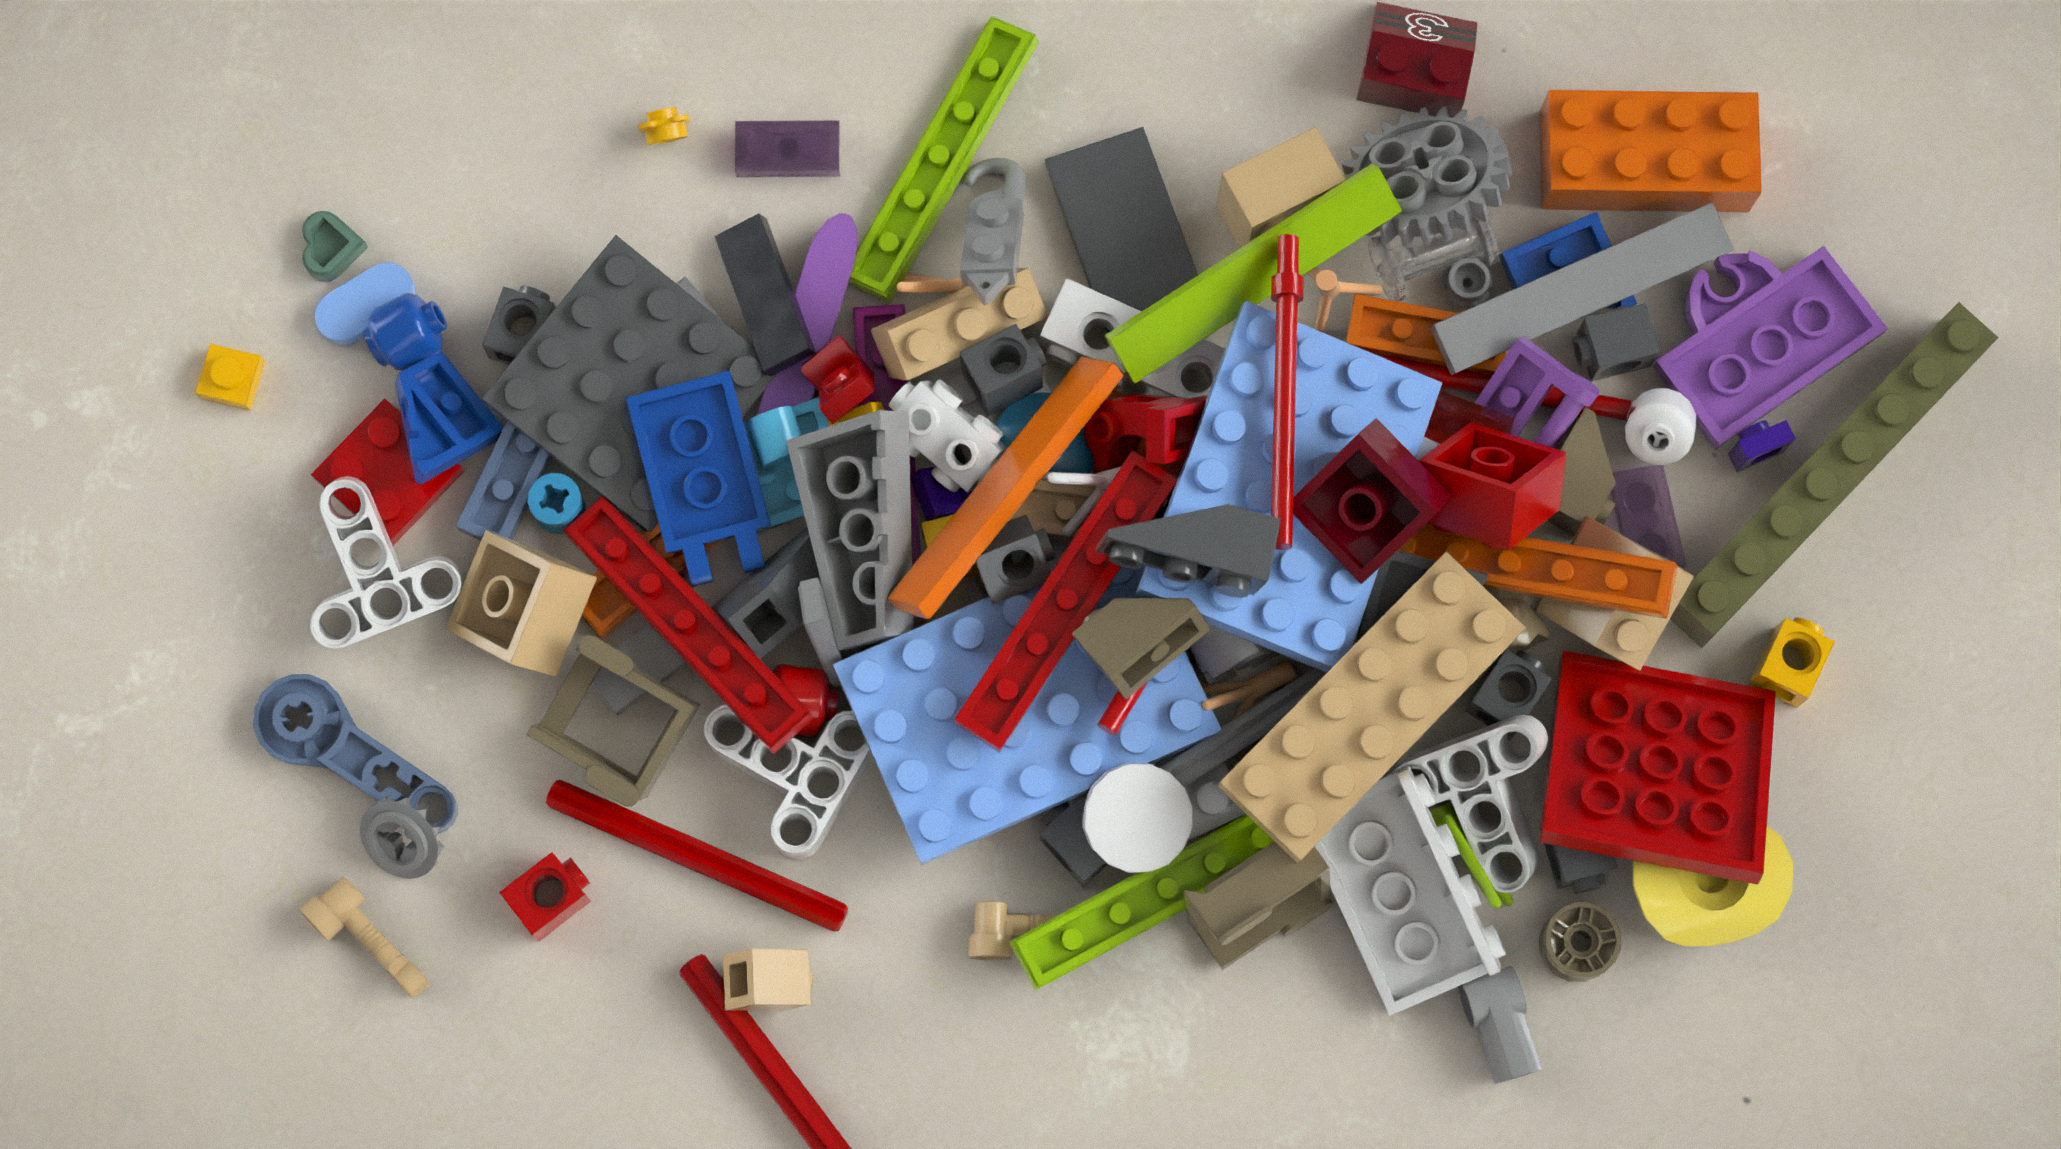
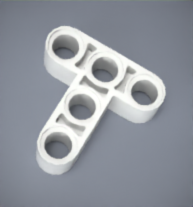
(369, 579)
(796, 778)
(1489, 785)

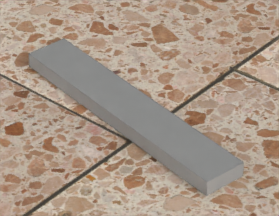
(1581, 288)

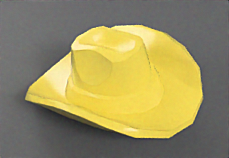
(1711, 909)

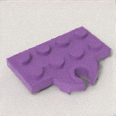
(1765, 338)

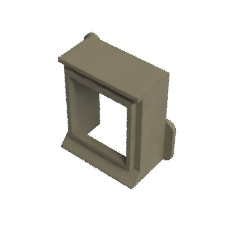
(600, 771)
(1259, 901)

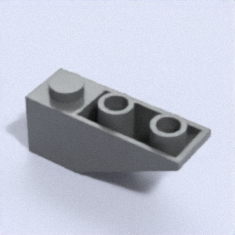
(1208, 545)
(767, 602)

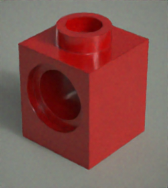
(522, 895)

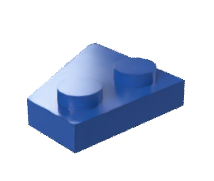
(1556, 251)
(442, 417)

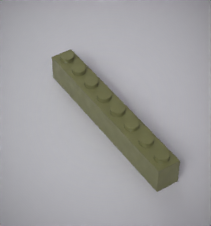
(1831, 474)

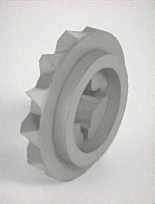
(387, 846)

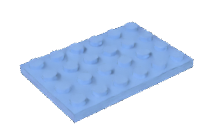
(1310, 599)
(960, 789)

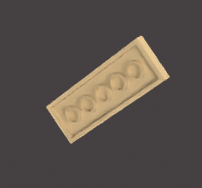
(1371, 707)

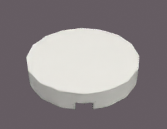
(1137, 817)

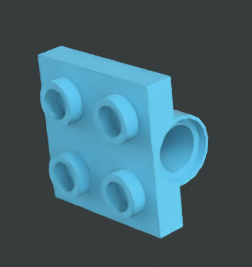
(770, 453)

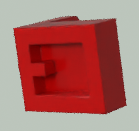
(839, 377)

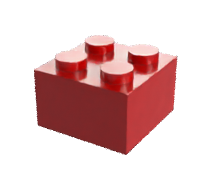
(1497, 485)

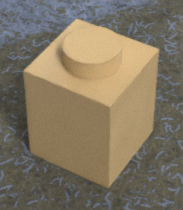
(767, 979)

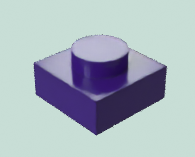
(1760, 443)
(934, 497)

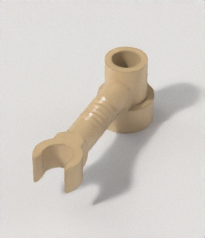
(340, 909)
(995, 929)

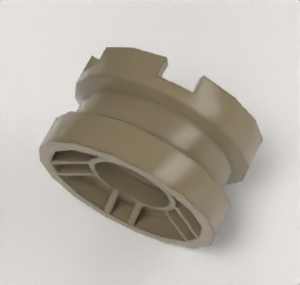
(1590, 922)

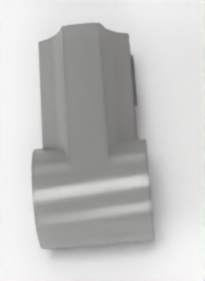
(1497, 1011)

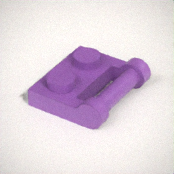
(1524, 383)

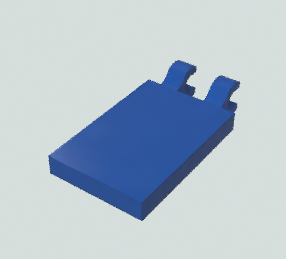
(700, 470)

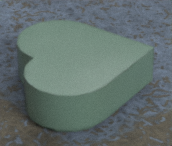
(330, 246)

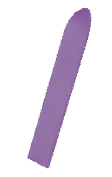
(820, 300)

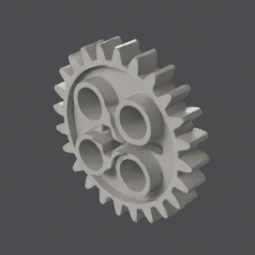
(1438, 172)

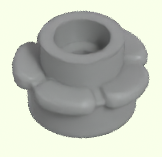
(1469, 269)

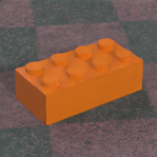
(1649, 150)

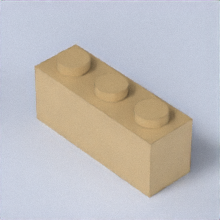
(952, 324)

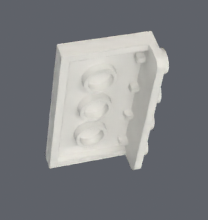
(1406, 896)

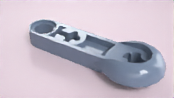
(335, 742)

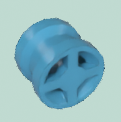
(560, 510)

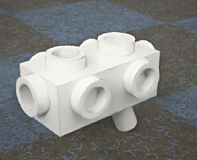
(941, 425)

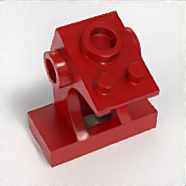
(1124, 420)

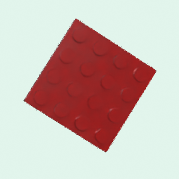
(1659, 767)

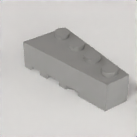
(858, 521)

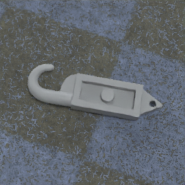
(993, 230)

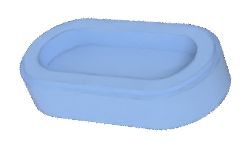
(346, 310)

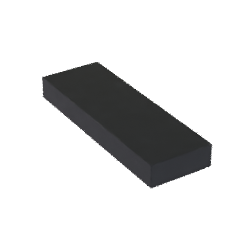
(765, 294)

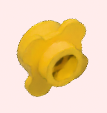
(664, 126)

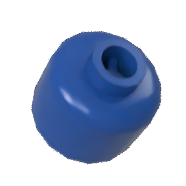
(405, 331)

